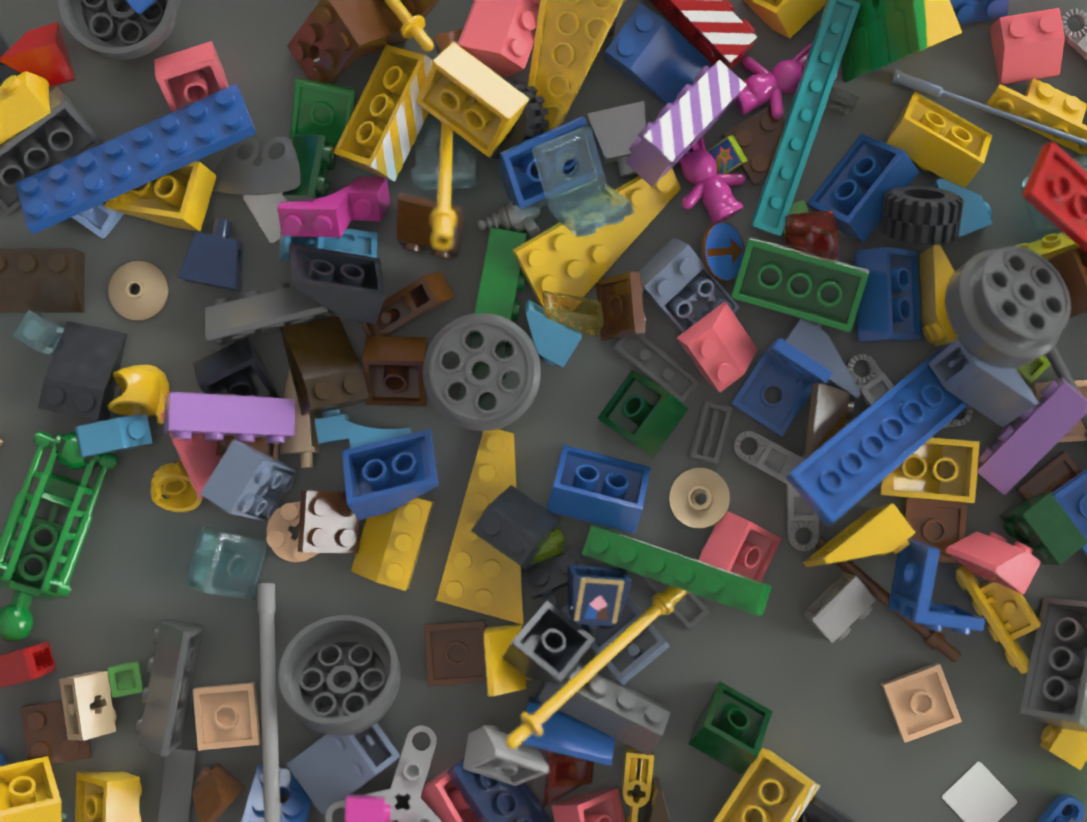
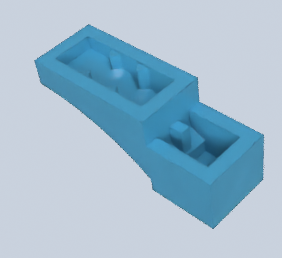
(351, 241)
(337, 427)

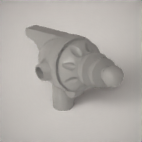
(515, 218)

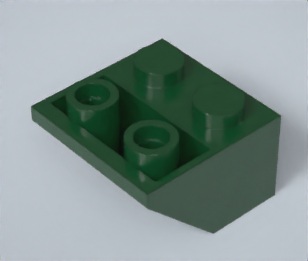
(315, 160)
(1044, 528)

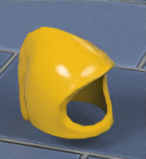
(142, 391)

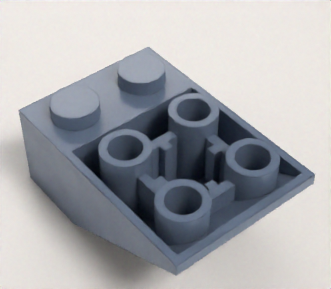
(682, 286)
(985, 387)
(248, 482)
(341, 764)

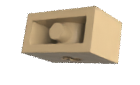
(81, 718)

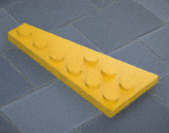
(565, 49)
(574, 264)
(475, 571)

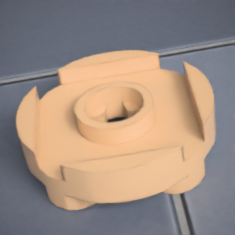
(279, 533)

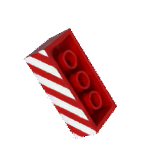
(710, 28)

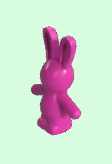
(771, 85)
(713, 188)

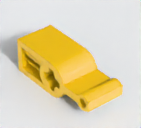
(631, 778)

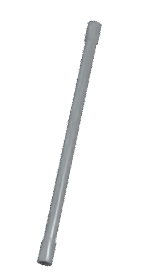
(266, 609)

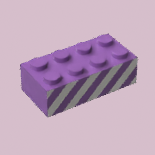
(684, 122)

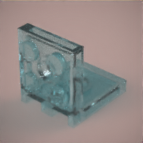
(427, 159)
(582, 197)

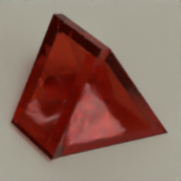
(813, 233)
(565, 775)

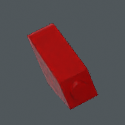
(26, 664)

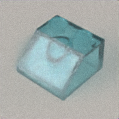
(227, 563)

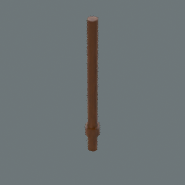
(932, 638)

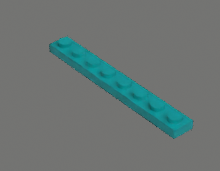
(804, 115)

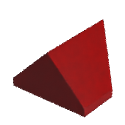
(42, 54)

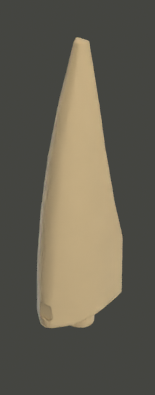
(305, 437)

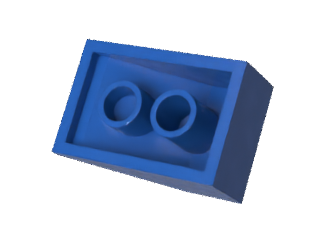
(654, 55)
(389, 473)

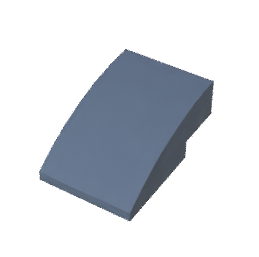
(638, 652)

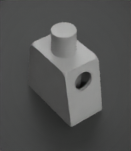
(616, 131)

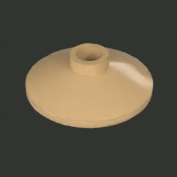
(152, 294)
(685, 493)

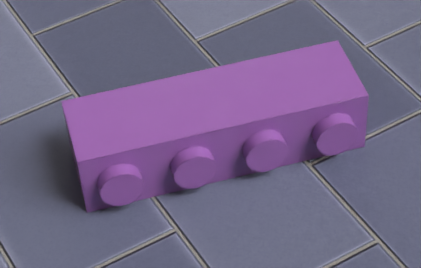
(229, 416)
(1032, 435)

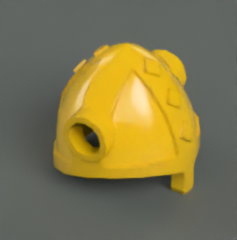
(176, 485)

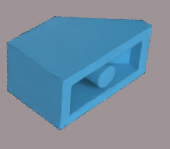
(975, 212)
(551, 339)
(113, 435)

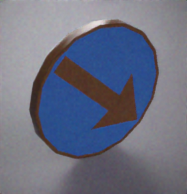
(722, 251)

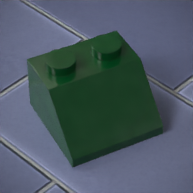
(643, 413)
(731, 728)

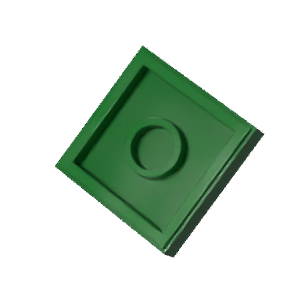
(321, 109)

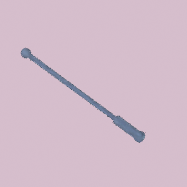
(937, 91)

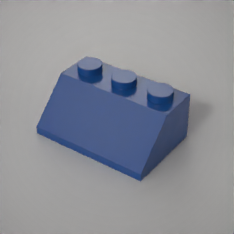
(520, 170)
(859, 184)
(891, 296)
(599, 489)
(570, 736)

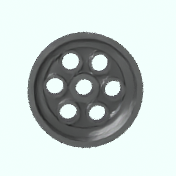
(85, 20)
(1007, 306)
(509, 403)
(348, 640)

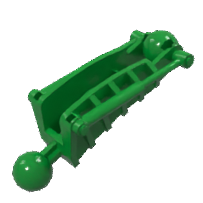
(15, 618)

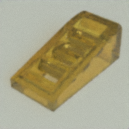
(581, 314)

